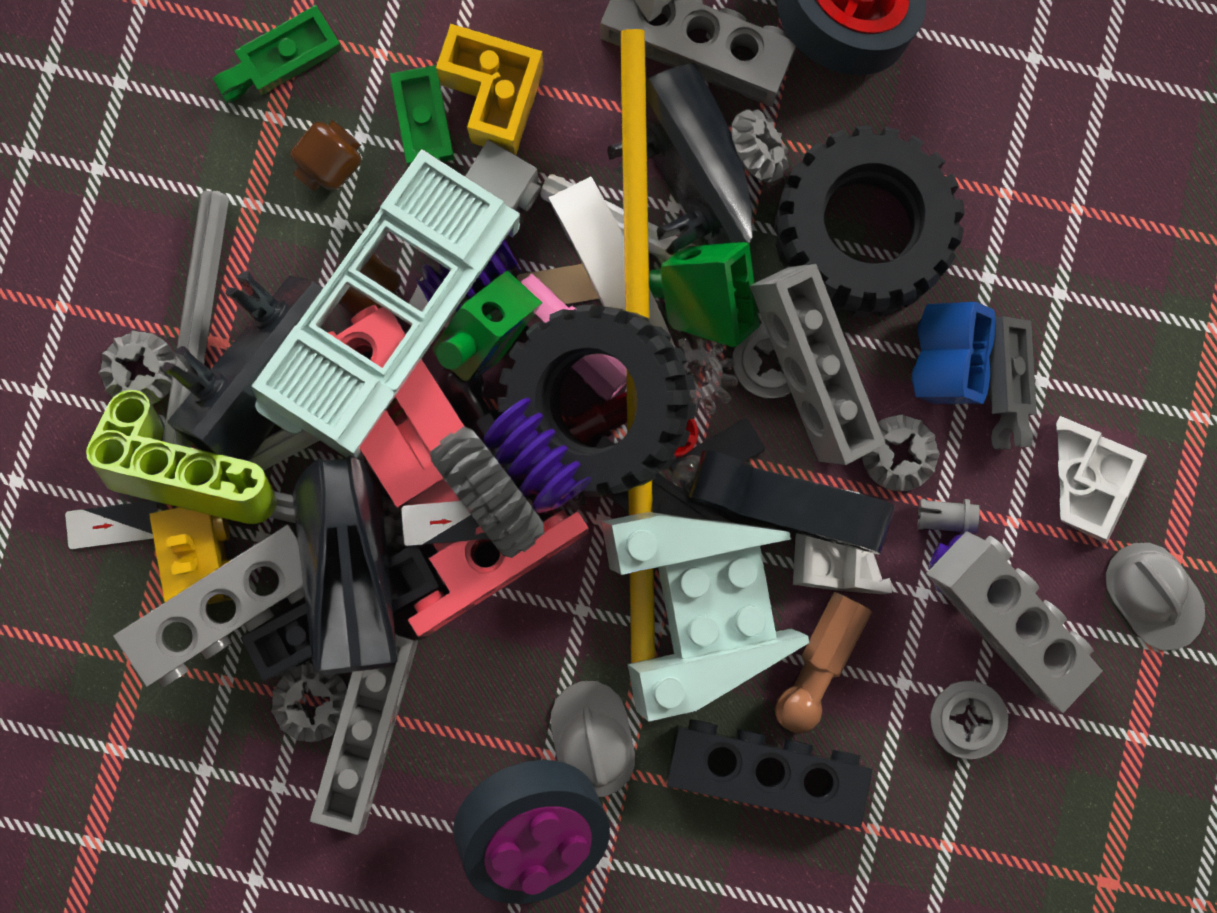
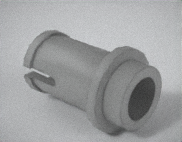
(948, 516)

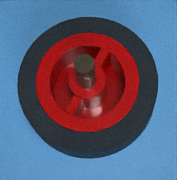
(852, 34)

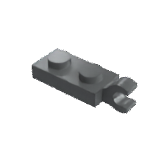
(1012, 382)

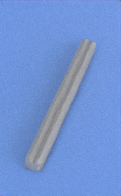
(198, 295)

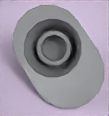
(1155, 596)
(594, 735)

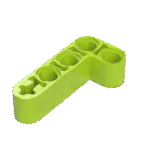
(235, 487)

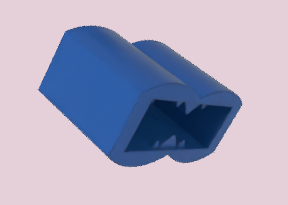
(954, 353)

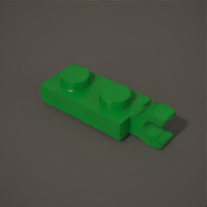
(279, 55)
(422, 113)

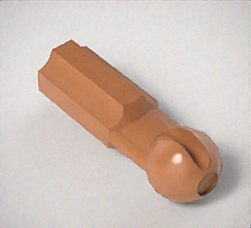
(824, 657)

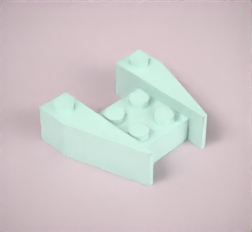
(712, 603)

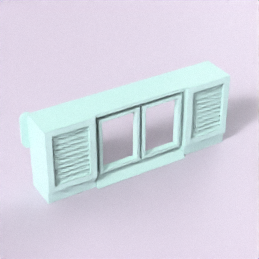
(333, 389)

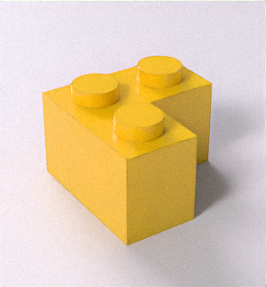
(499, 75)

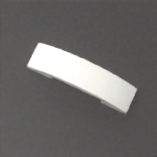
(598, 243)

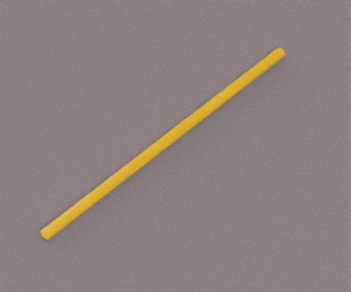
(636, 298)

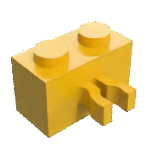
(188, 548)

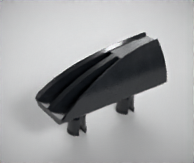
(696, 159)
(221, 405)
(344, 566)

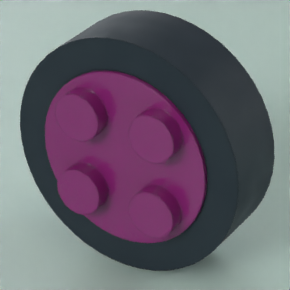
(531, 832)

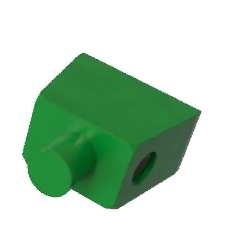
(709, 292)

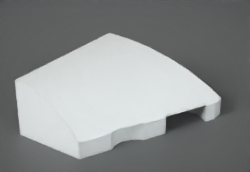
(1094, 478)
(836, 567)

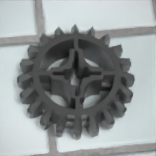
(487, 492)

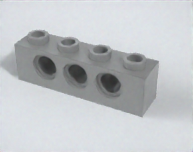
(671, 46)
(817, 364)
(144, 639)
(1038, 645)
(362, 742)

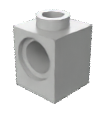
(505, 177)

